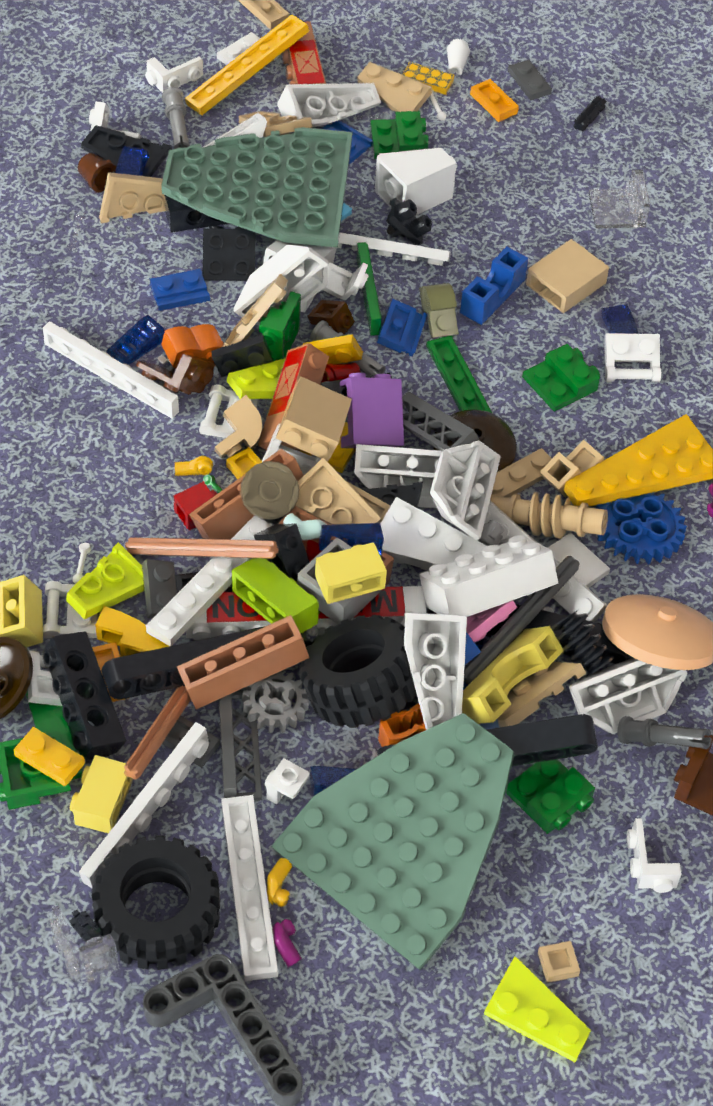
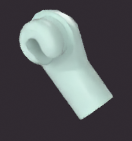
(308, 529)

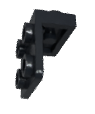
(228, 253)

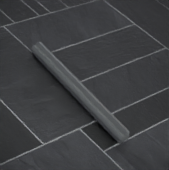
(519, 621)

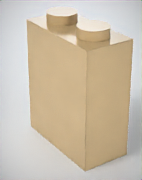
(567, 275)
(314, 418)

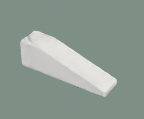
(327, 101)
(437, 663)

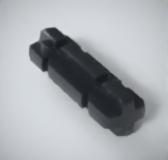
(589, 113)
(85, 926)

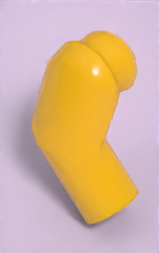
(199, 466)
(274, 883)

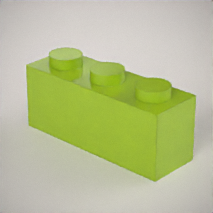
(274, 593)

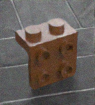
(190, 375)
(696, 779)

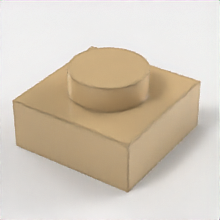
(558, 961)

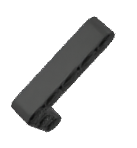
(237, 1018)

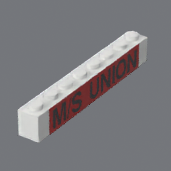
(233, 615)

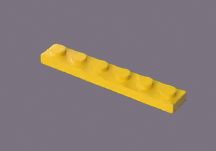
(246, 64)

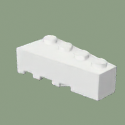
(422, 539)

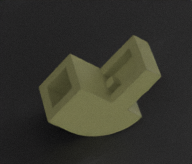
(440, 306)

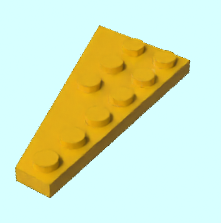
(658, 462)

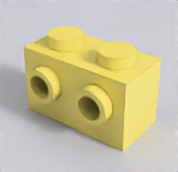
(350, 572)
(21, 611)
(101, 794)

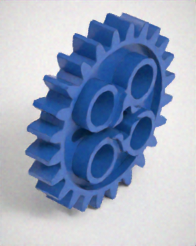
(643, 527)

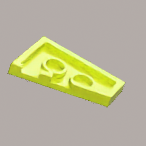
(256, 381)
(111, 582)
(536, 1012)

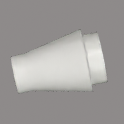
(457, 55)

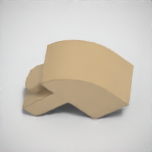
(247, 426)
(565, 468)

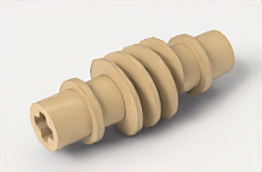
(554, 517)

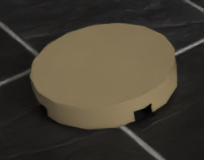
(269, 490)

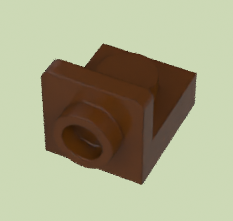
(333, 312)

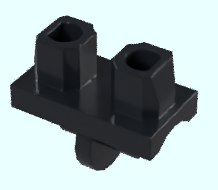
(404, 223)

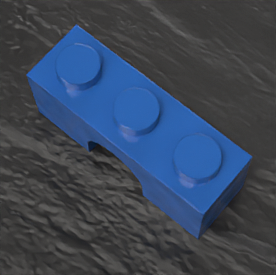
(483, 296)

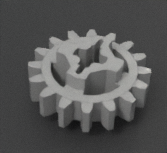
(275, 702)

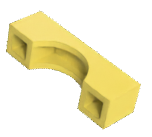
(529, 653)

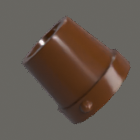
(95, 171)

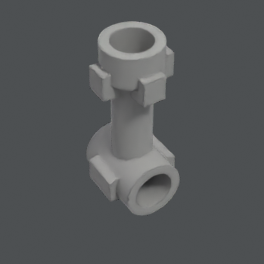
(491, 533)

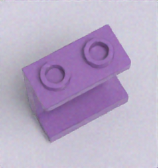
(374, 412)

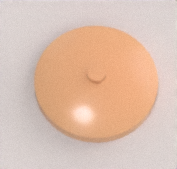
(660, 631)

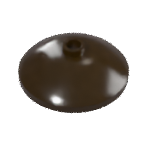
(492, 432)
(15, 674)

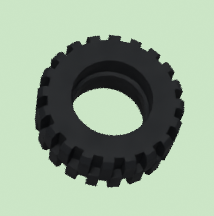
(358, 672)
(149, 863)

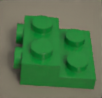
(399, 134)
(282, 326)
(562, 377)
(23, 783)
(551, 793)

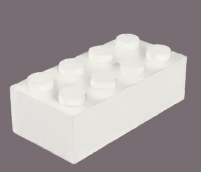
(489, 577)

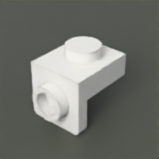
(285, 780)

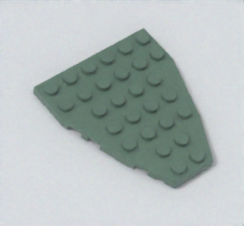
(269, 185)
(407, 834)

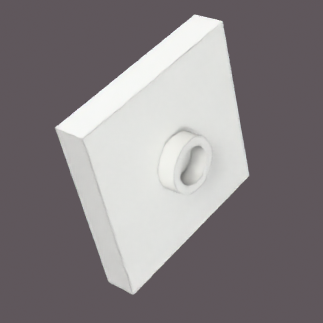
(590, 568)

